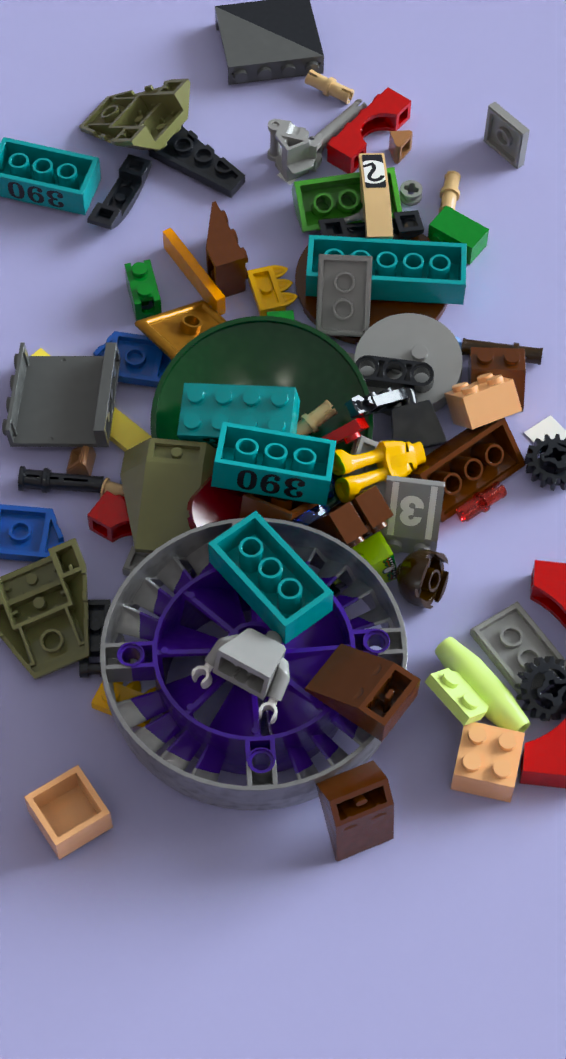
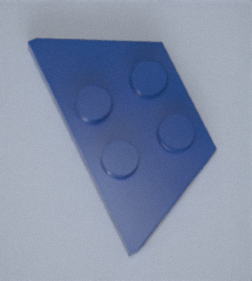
(141, 359)
(27, 532)

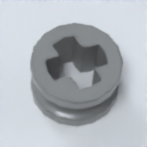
(410, 186)

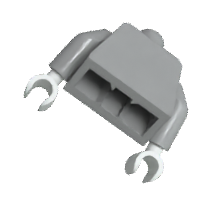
(251, 663)

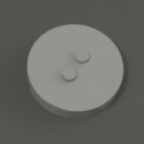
(415, 339)

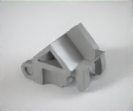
(297, 151)

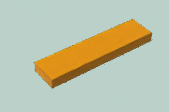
(194, 271)

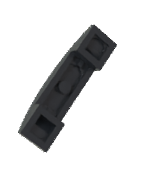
(123, 193)
(405, 226)

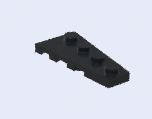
(199, 162)

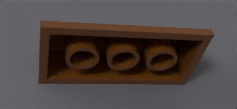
(471, 463)

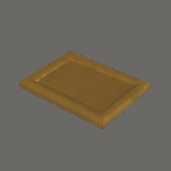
(178, 326)

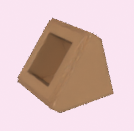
(400, 144)
(81, 461)

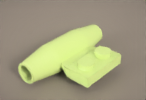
(473, 689)

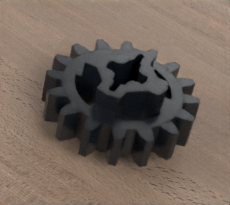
(552, 463)
(536, 680)

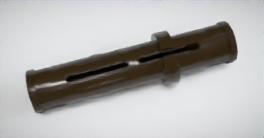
(532, 354)

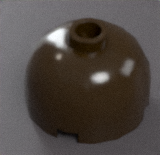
(422, 577)

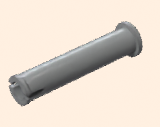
(339, 122)

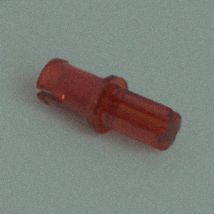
(481, 501)

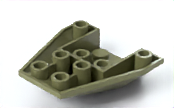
(158, 484)

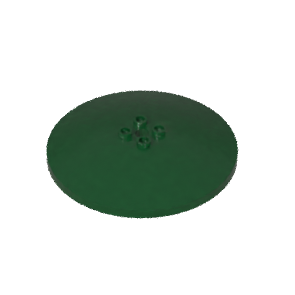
(264, 354)

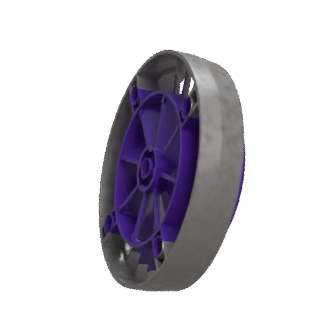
(234, 736)

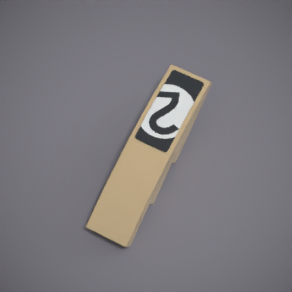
(375, 195)

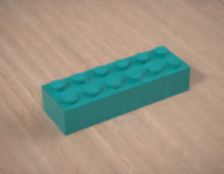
(399, 267)

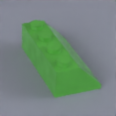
(334, 198)

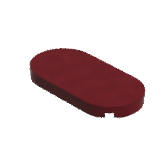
(213, 505)

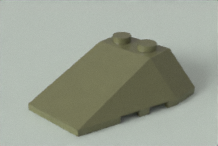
(142, 118)
(47, 611)

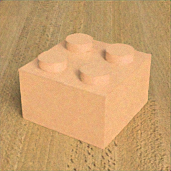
(483, 401)
(488, 761)
(68, 812)

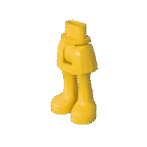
(391, 457)

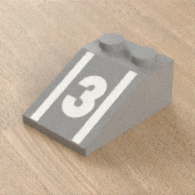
(415, 511)

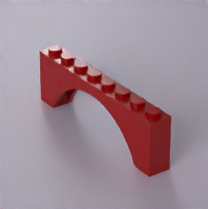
(545, 757)

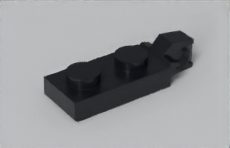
(375, 403)

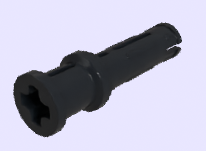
(46, 480)

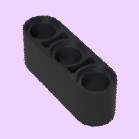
(408, 368)

